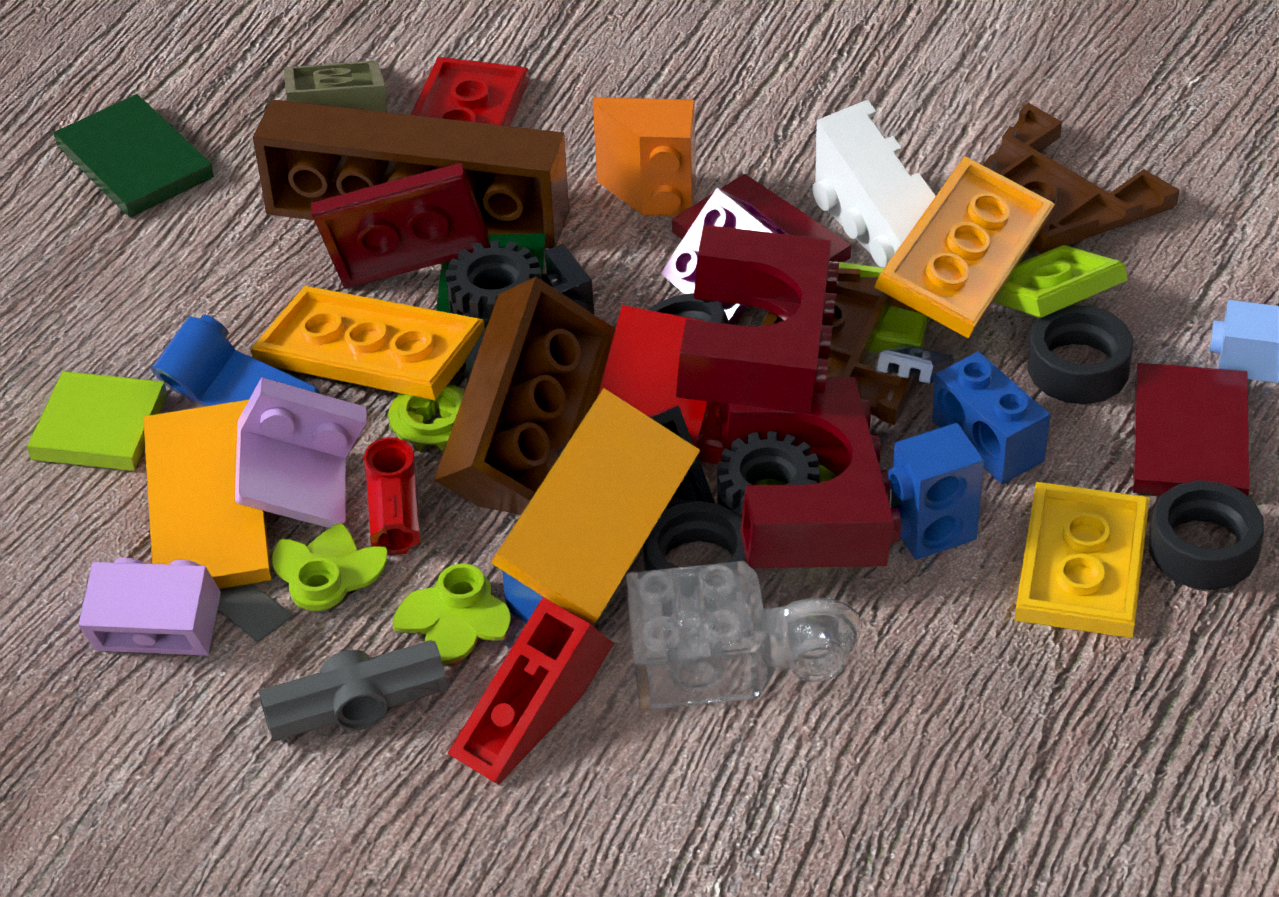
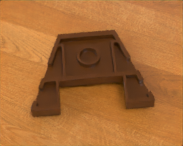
(1079, 206)
(855, 323)

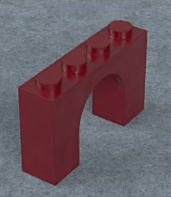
(766, 364)
(824, 522)

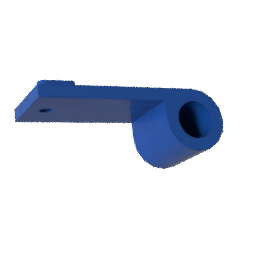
(208, 367)

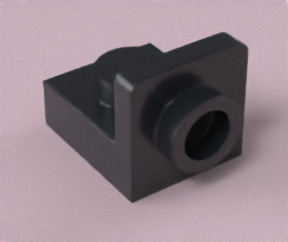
(568, 277)

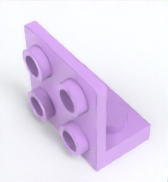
(296, 452)

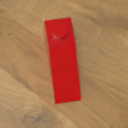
(531, 690)

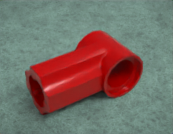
(392, 495)

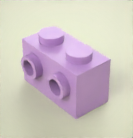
(150, 607)

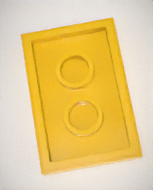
(1083, 560)

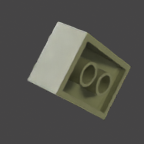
(338, 84)

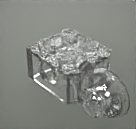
(710, 640)

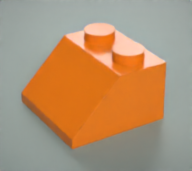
(646, 152)

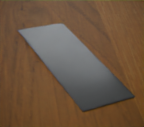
(252, 610)

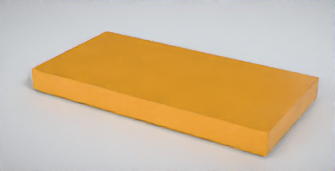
(965, 246)
(369, 342)
(194, 496)
(596, 507)

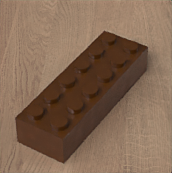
(331, 150)

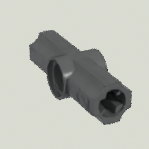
(353, 690)

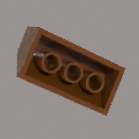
(524, 396)

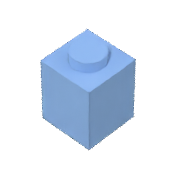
(1248, 340)

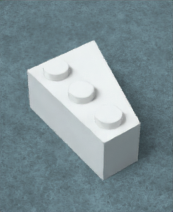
(866, 183)

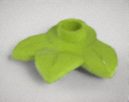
(327, 567)
(455, 612)

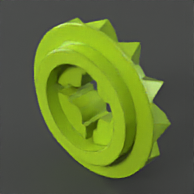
(409, 412)

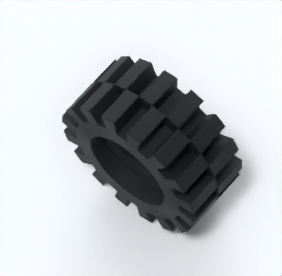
(484, 269)
(763, 461)

